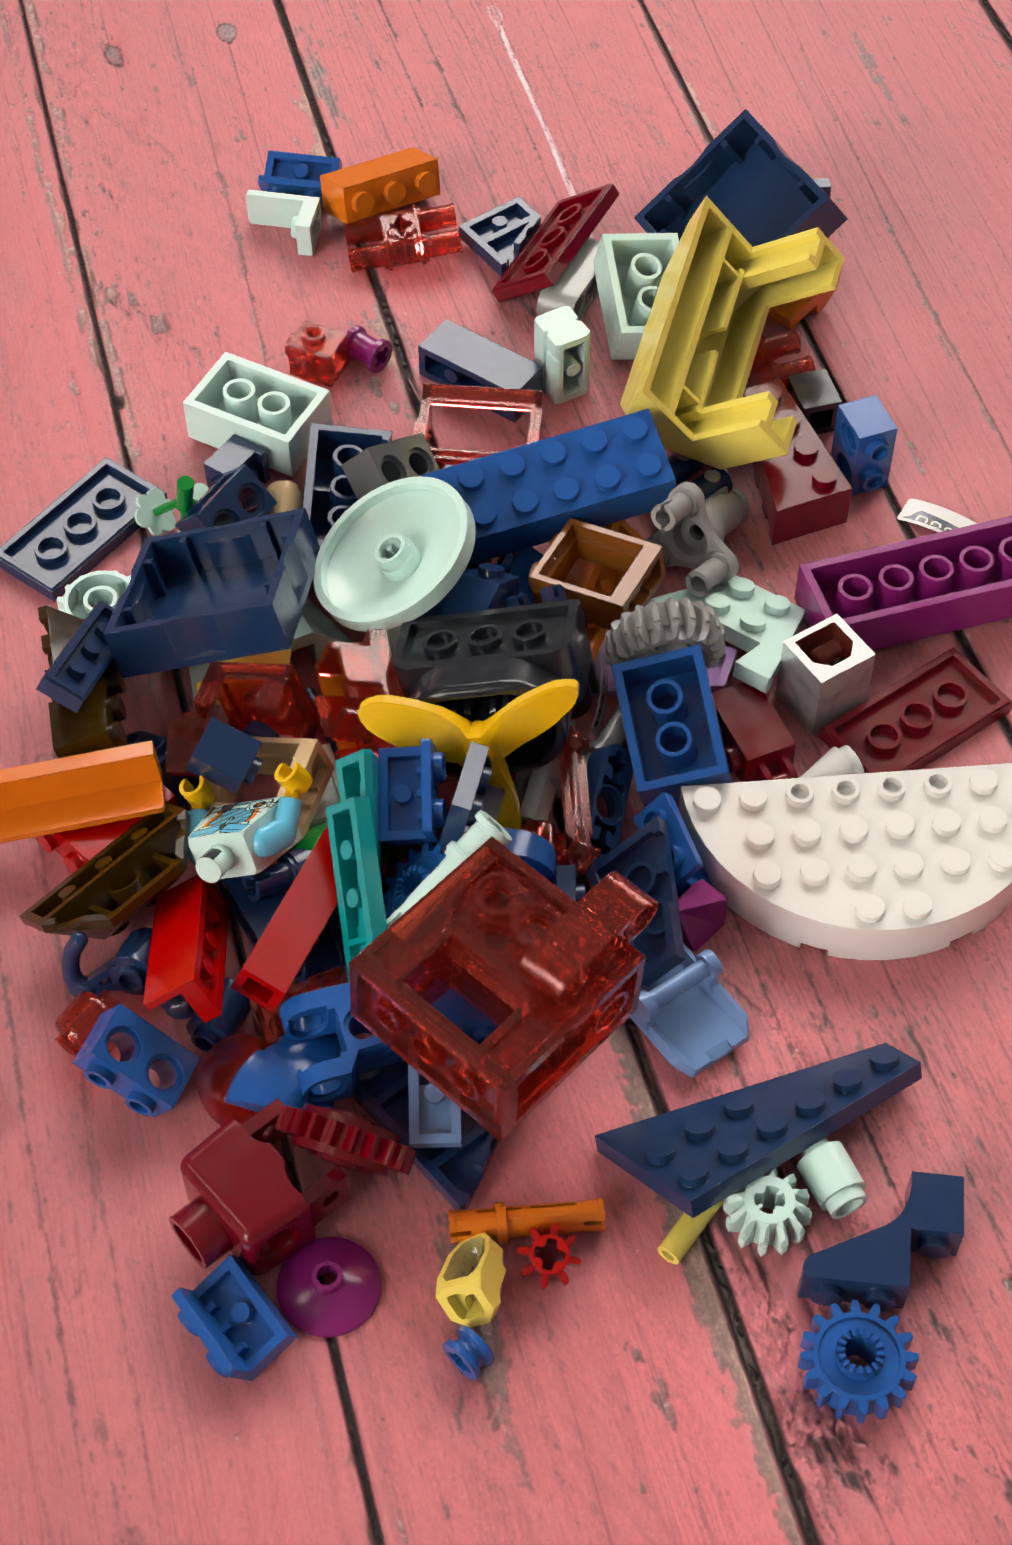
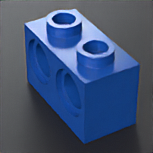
(864, 443)
(140, 1049)

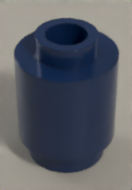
(234, 1012)

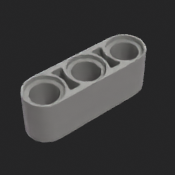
(575, 286)

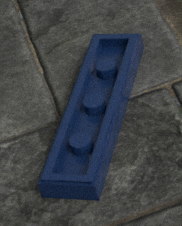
(80, 662)

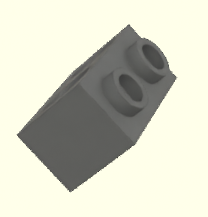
(388, 463)

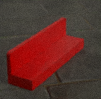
(189, 948)

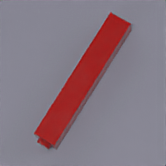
(291, 930)

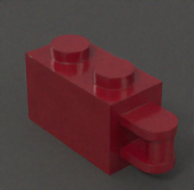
(754, 735)

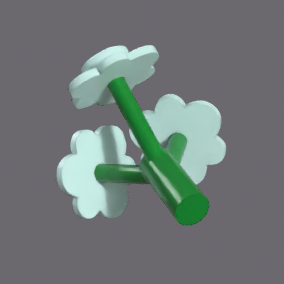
(157, 511)

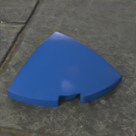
(274, 1072)

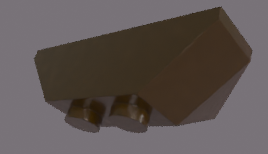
(117, 879)

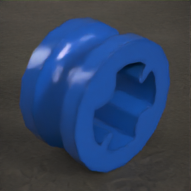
(468, 1352)

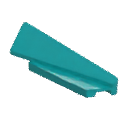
(357, 852)

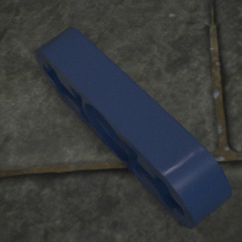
(614, 768)

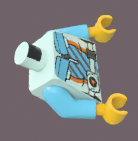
(243, 835)

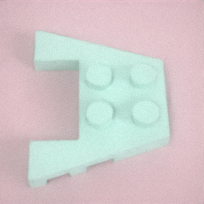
(753, 622)

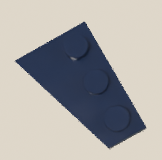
(648, 863)

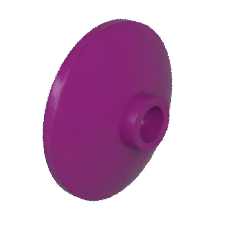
(335, 1307)

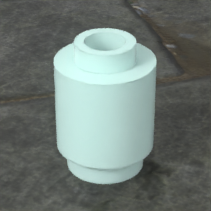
(832, 1178)

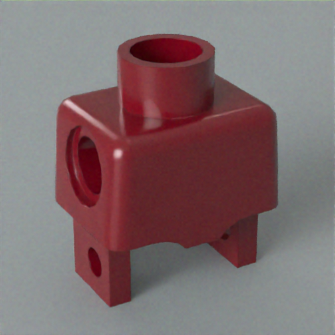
(246, 1200)

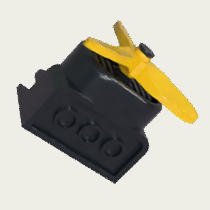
(491, 680)

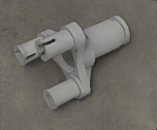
(694, 533)

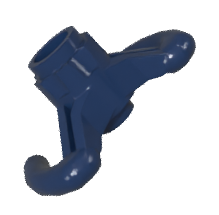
(122, 973)

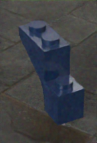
(878, 1262)

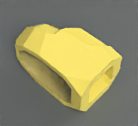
(472, 1281)

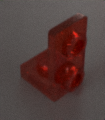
(182, 740)

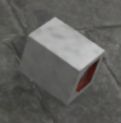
(824, 673)

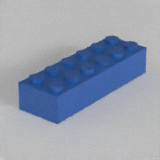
(582, 475)

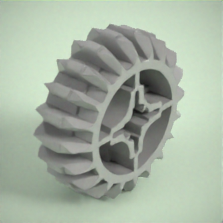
(665, 628)

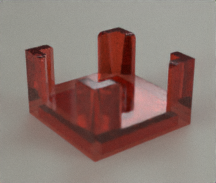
(258, 694)

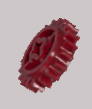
(345, 1139)

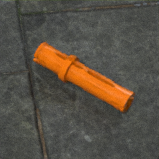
(515, 1221)

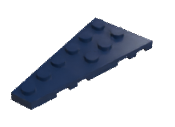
(734, 1138)

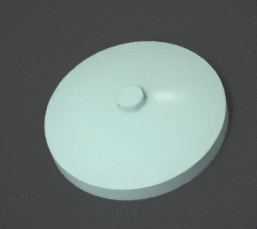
(394, 554)

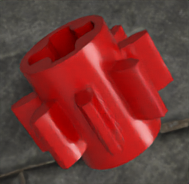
(561, 1249)

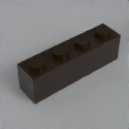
(99, 719)

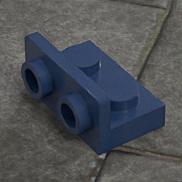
(471, 795)

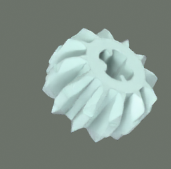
(765, 1229)

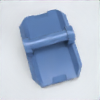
(692, 1014)

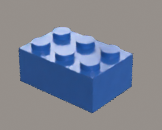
(670, 722)

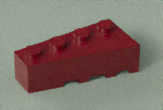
(805, 486)

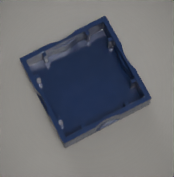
(750, 184)
(214, 594)

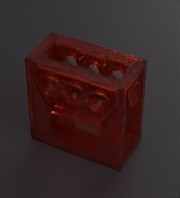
(472, 939)

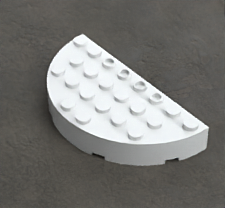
(860, 858)

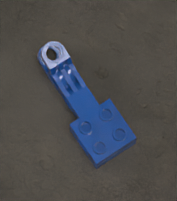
(329, 1012)

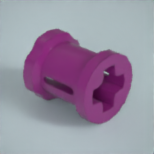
(368, 349)

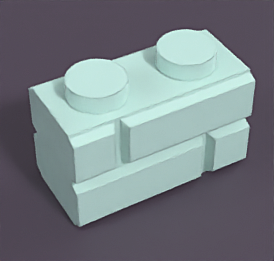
(564, 353)

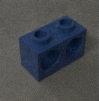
(222, 505)

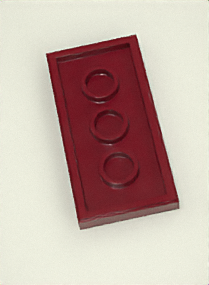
(555, 243)
(919, 716)

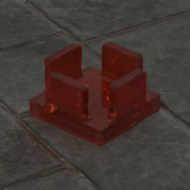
(365, 673)

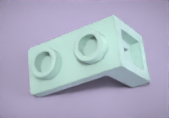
(288, 211)

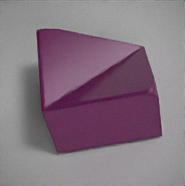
(701, 913)

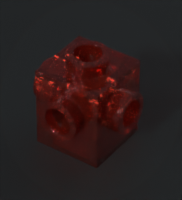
(317, 353)

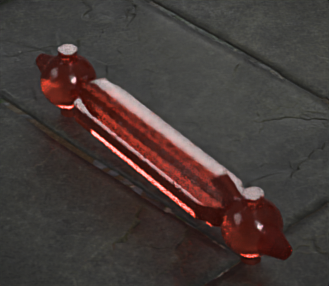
(576, 802)

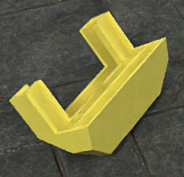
(708, 333)

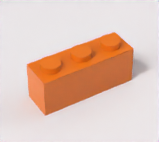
(380, 185)

